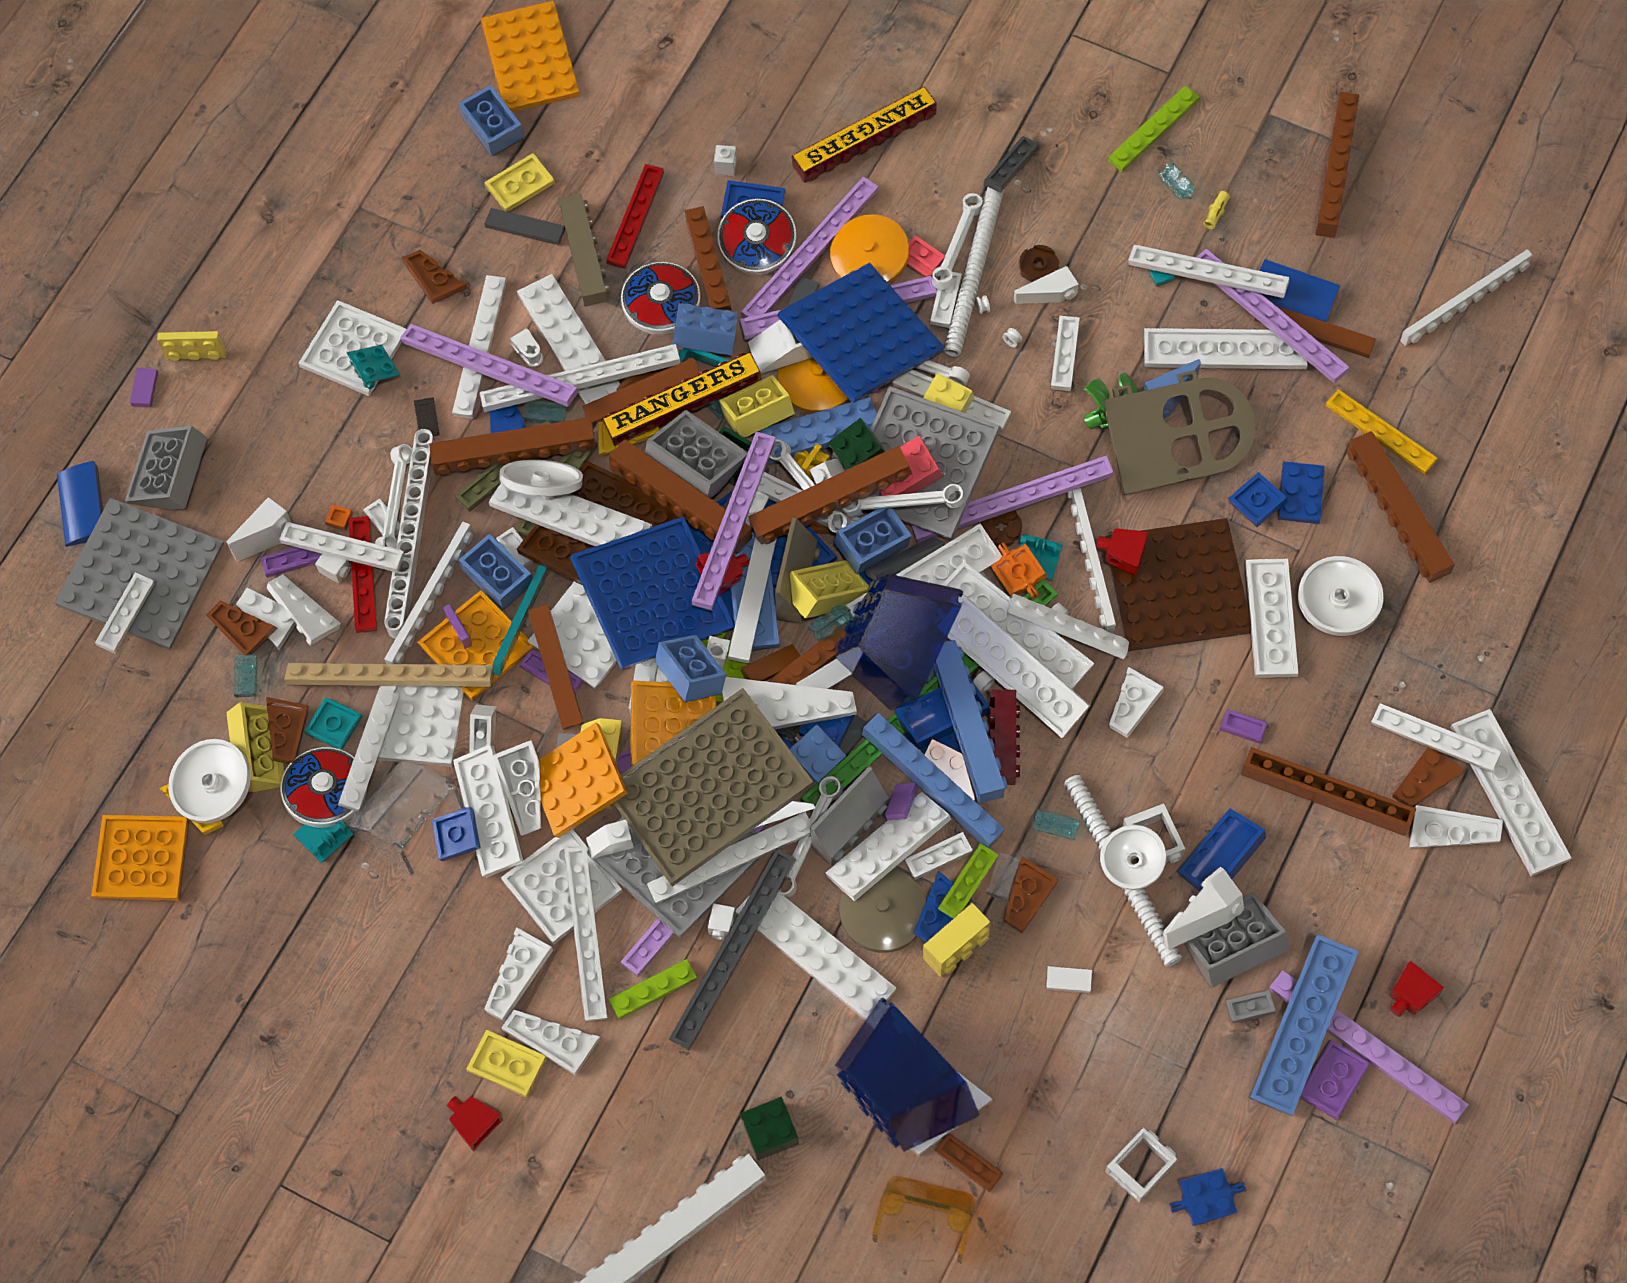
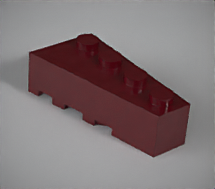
(1004, 732)

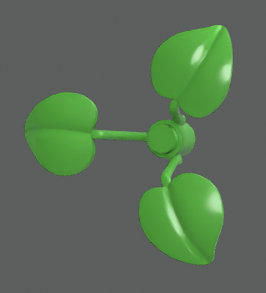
(1099, 392)

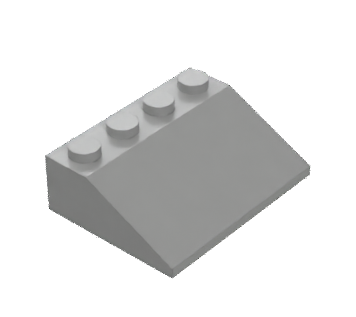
(696, 453)
(166, 468)
(849, 817)
(1238, 944)

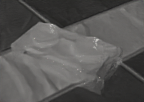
(1003, 876)

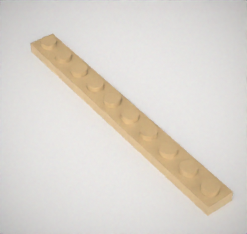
(389, 674)

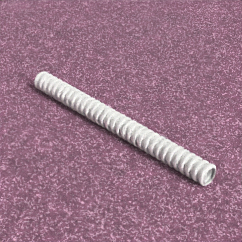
(973, 273)
(1137, 897)

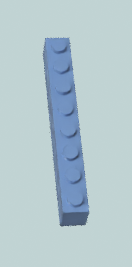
(968, 724)
(932, 781)

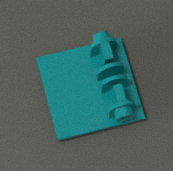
(372, 365)
(1045, 552)
(323, 841)

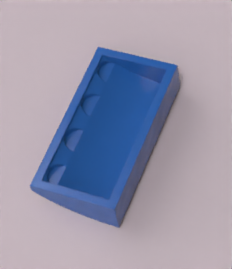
(1304, 292)
(79, 501)
(930, 717)
(1226, 846)

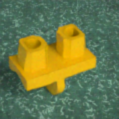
(809, 461)

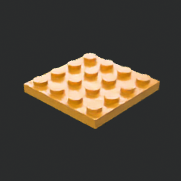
(486, 631)
(660, 715)
(579, 780)
(140, 857)

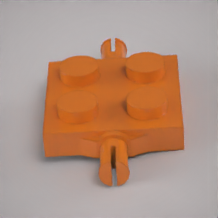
(1018, 570)

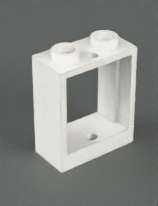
(1156, 814)
(1126, 1180)

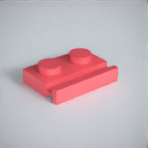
(923, 257)

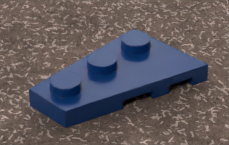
(740, 191)
(506, 419)
(932, 918)

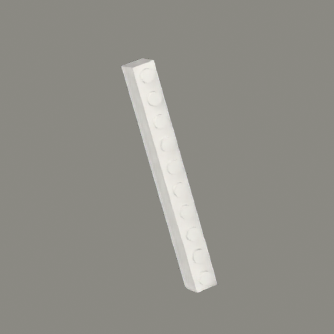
(679, 1224)

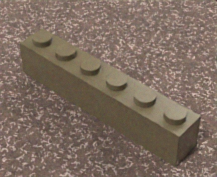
(583, 249)

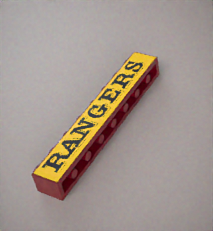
(864, 134)
(688, 395)

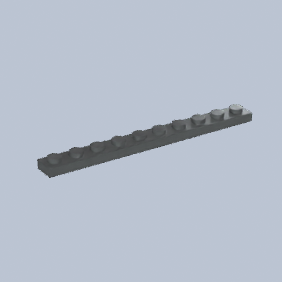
(732, 949)

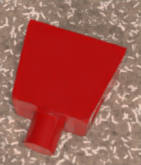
(1124, 548)
(734, 571)
(1414, 990)
(473, 1120)

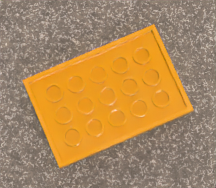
(530, 56)

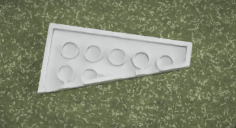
(793, 704)

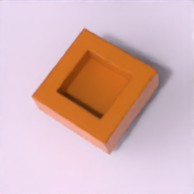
(338, 517)

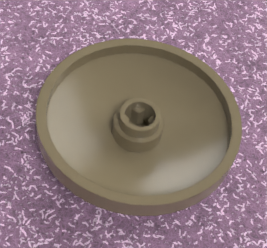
(885, 914)

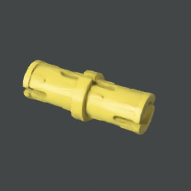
(1216, 210)

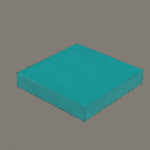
(333, 723)

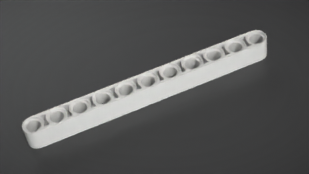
(413, 540)

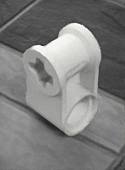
(527, 348)

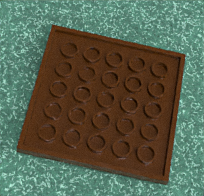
(603, 488)
(1183, 588)

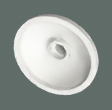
(1132, 843)

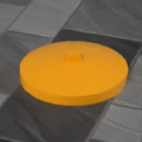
(870, 240)
(810, 387)

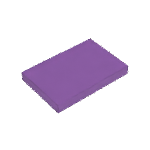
(1334, 1079)

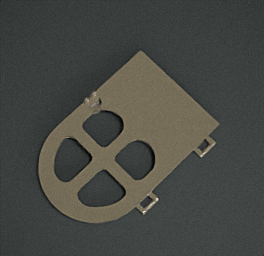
(1145, 441)

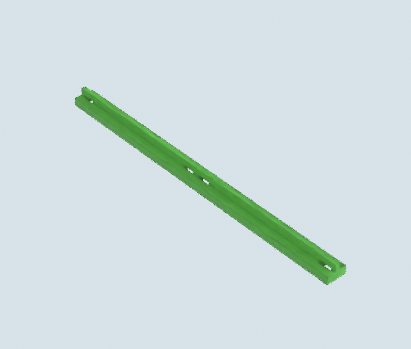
(867, 753)

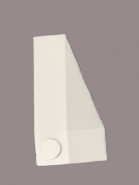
(521, 781)
(1213, 907)

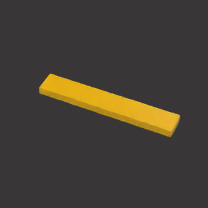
(1385, 433)

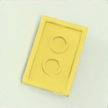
(519, 182)
(191, 345)
(506, 1063)

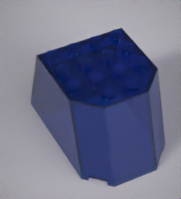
(898, 636)
(903, 1080)

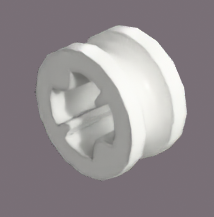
(982, 304)
(1012, 337)

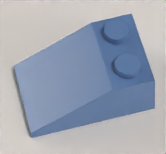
(1172, 378)

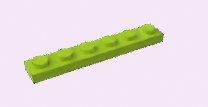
(1153, 128)

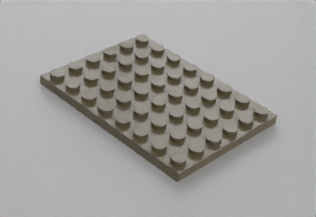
(710, 786)

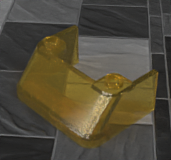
(904, 1190)

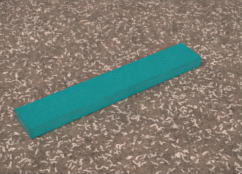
(519, 620)

